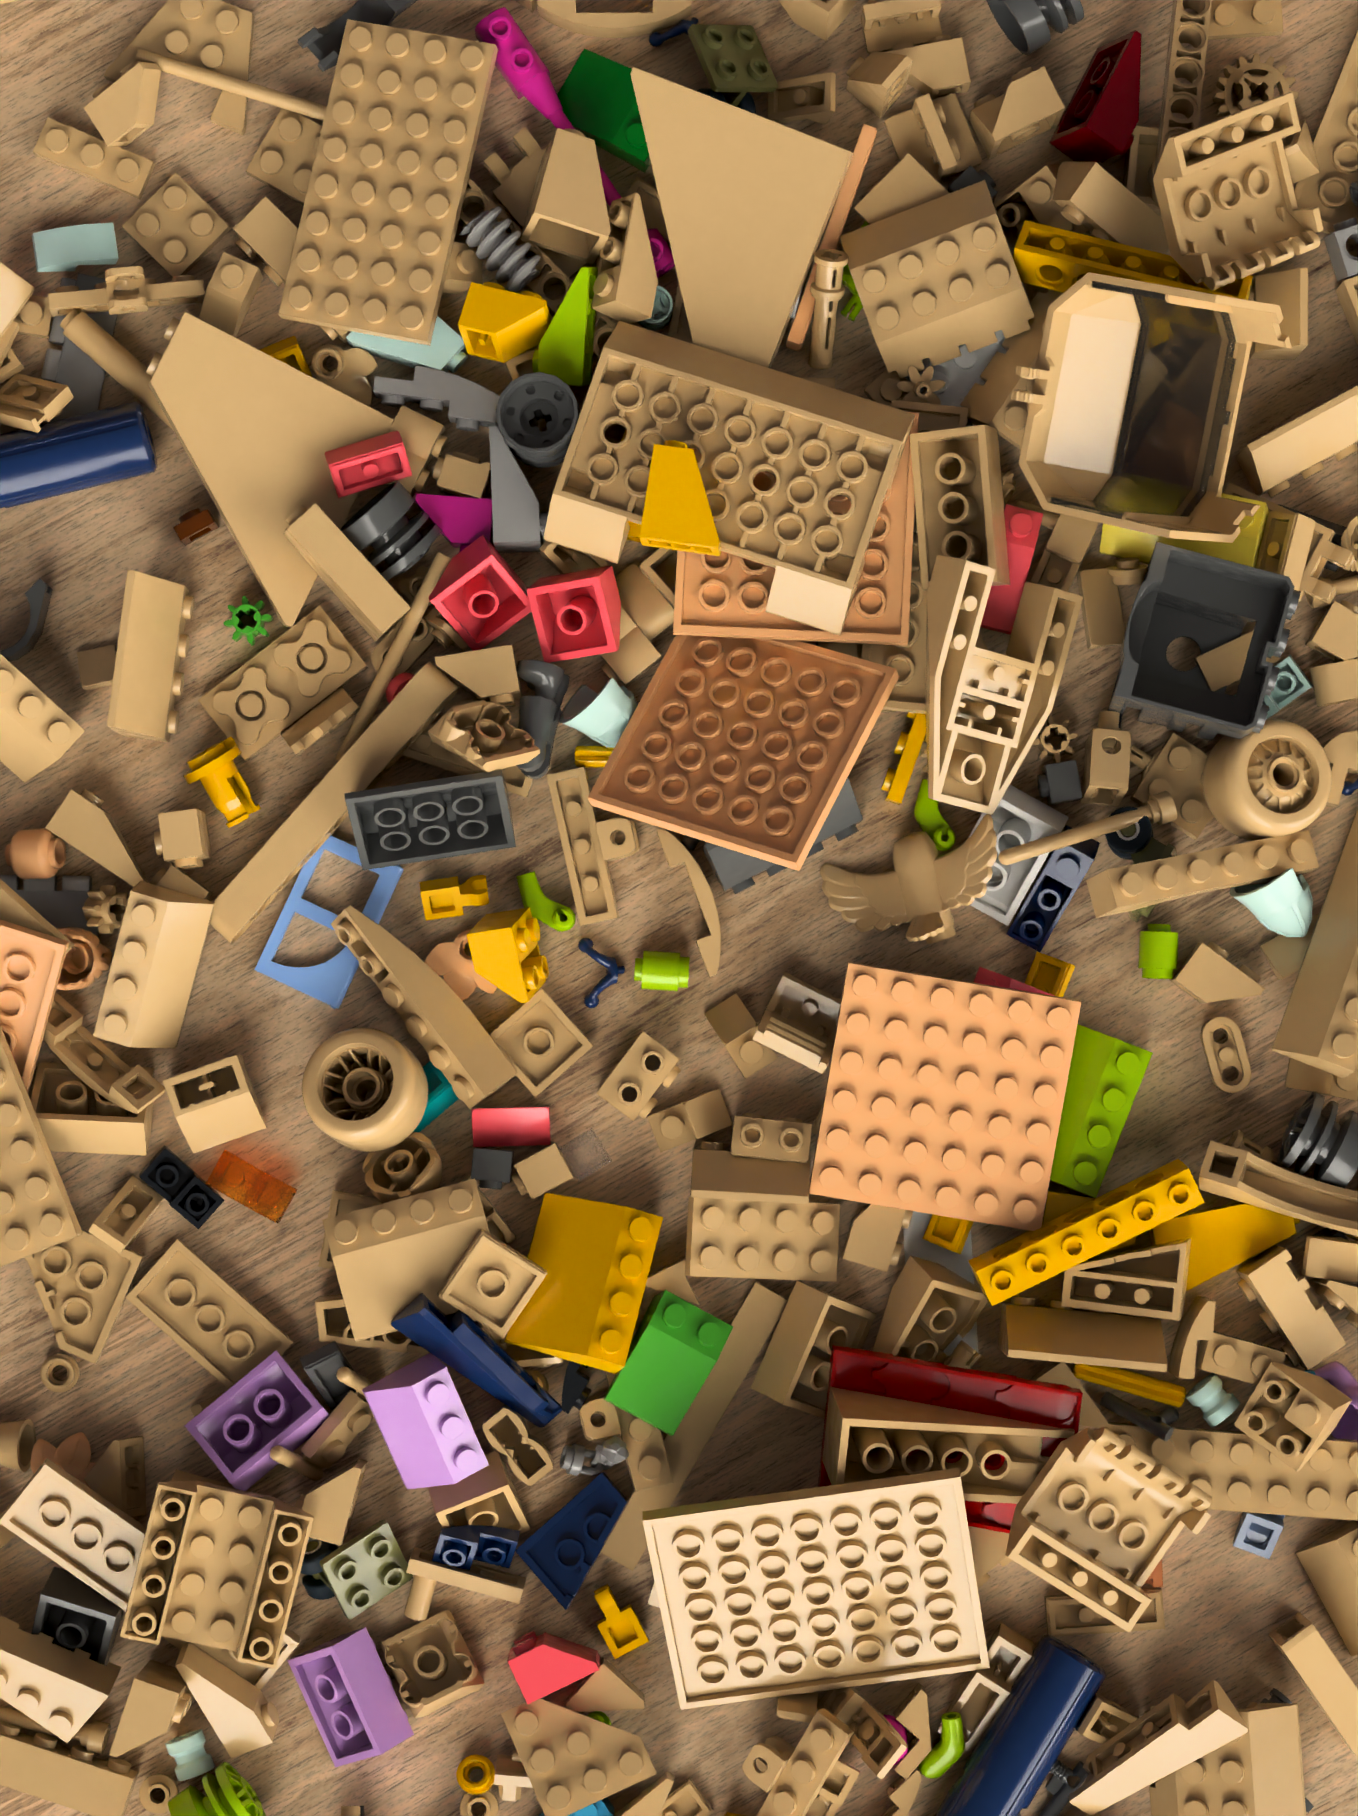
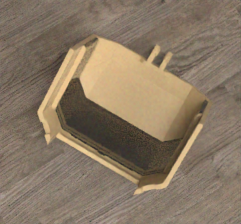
(1141, 405)

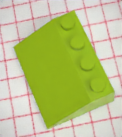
(1095, 1107)

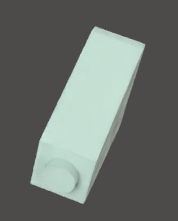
(444, 352)

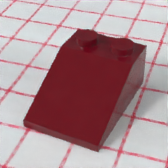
(1104, 104)

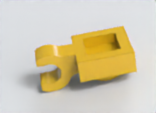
(446, 897)
(620, 1626)

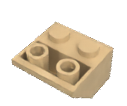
(215, 1103)

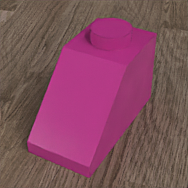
(459, 517)

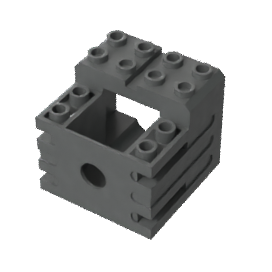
(1210, 604)

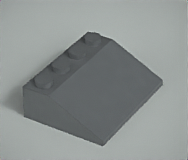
(431, 819)
(738, 869)

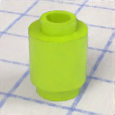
(1158, 951)
(662, 970)

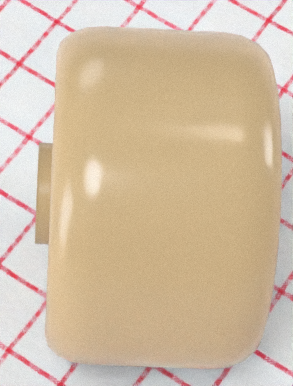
(1267, 781)
(344, 1072)

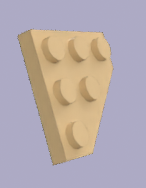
(83, 1290)
(574, 1756)

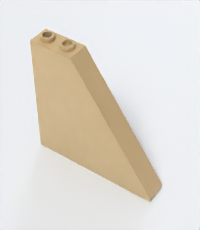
(738, 210)
(258, 445)

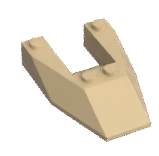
(984, 703)

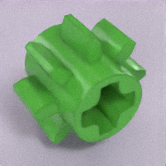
(248, 610)

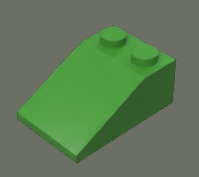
(668, 1361)

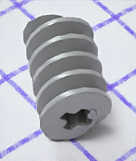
(501, 250)

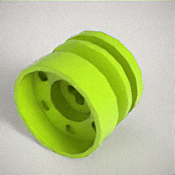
(225, 1796)

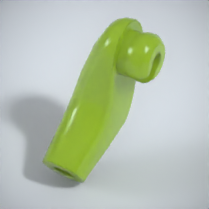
(930, 820)
(542, 908)
(948, 1748)

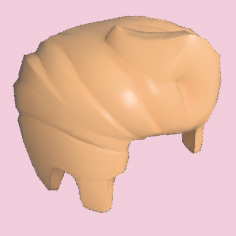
(84, 961)

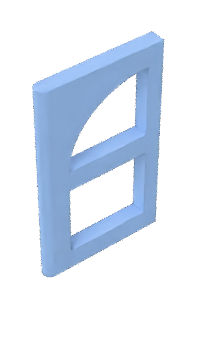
(332, 978)

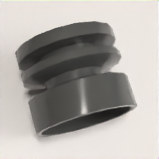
(1028, 20)
(529, 400)
(390, 532)
(1319, 1139)

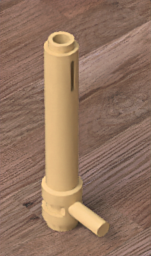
(112, 358)

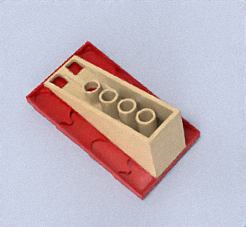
(925, 1416)

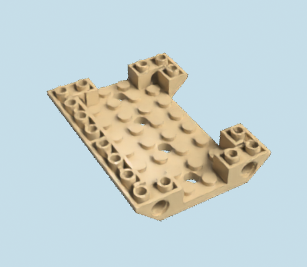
(742, 425)

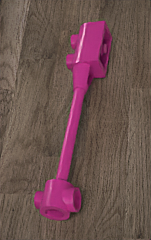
(531, 78)

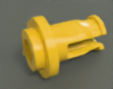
(223, 781)

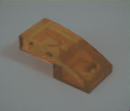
(251, 1186)

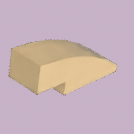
(988, 1689)

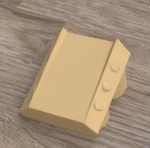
(484, 736)
(432, 1664)

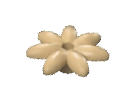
(917, 383)

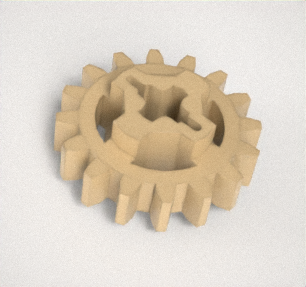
(1246, 85)

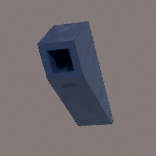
(1052, 892)

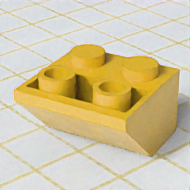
(502, 322)
(508, 952)

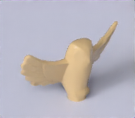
(919, 888)

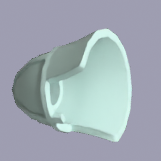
(601, 714)
(1279, 905)

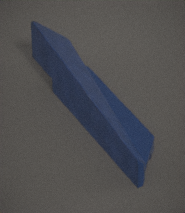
(477, 1357)

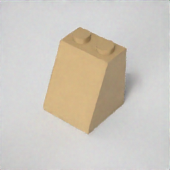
(568, 199)

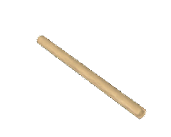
(233, 85)
(395, 653)

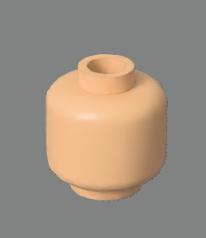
(35, 854)

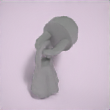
(605, 1456)

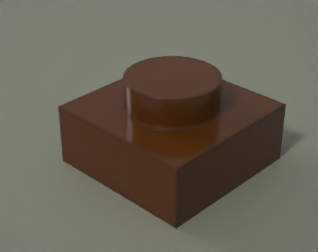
(195, 525)

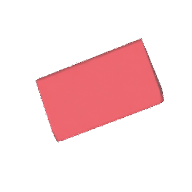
(368, 463)
(511, 1126)

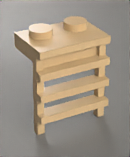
(800, 1023)

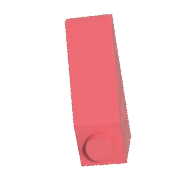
(1021, 537)

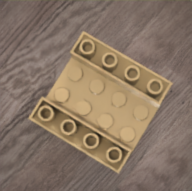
(218, 1570)

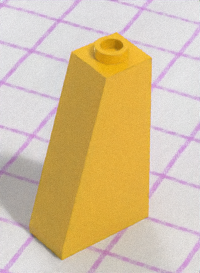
(1224, 1236)

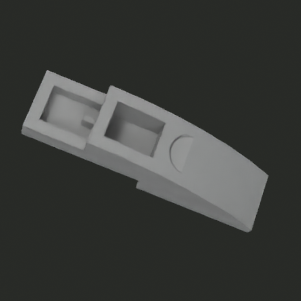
(467, 401)

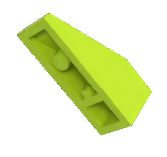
(569, 339)

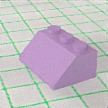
(253, 1416)
(425, 1425)
(351, 1697)

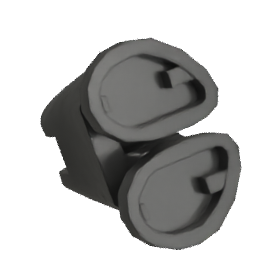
(542, 712)

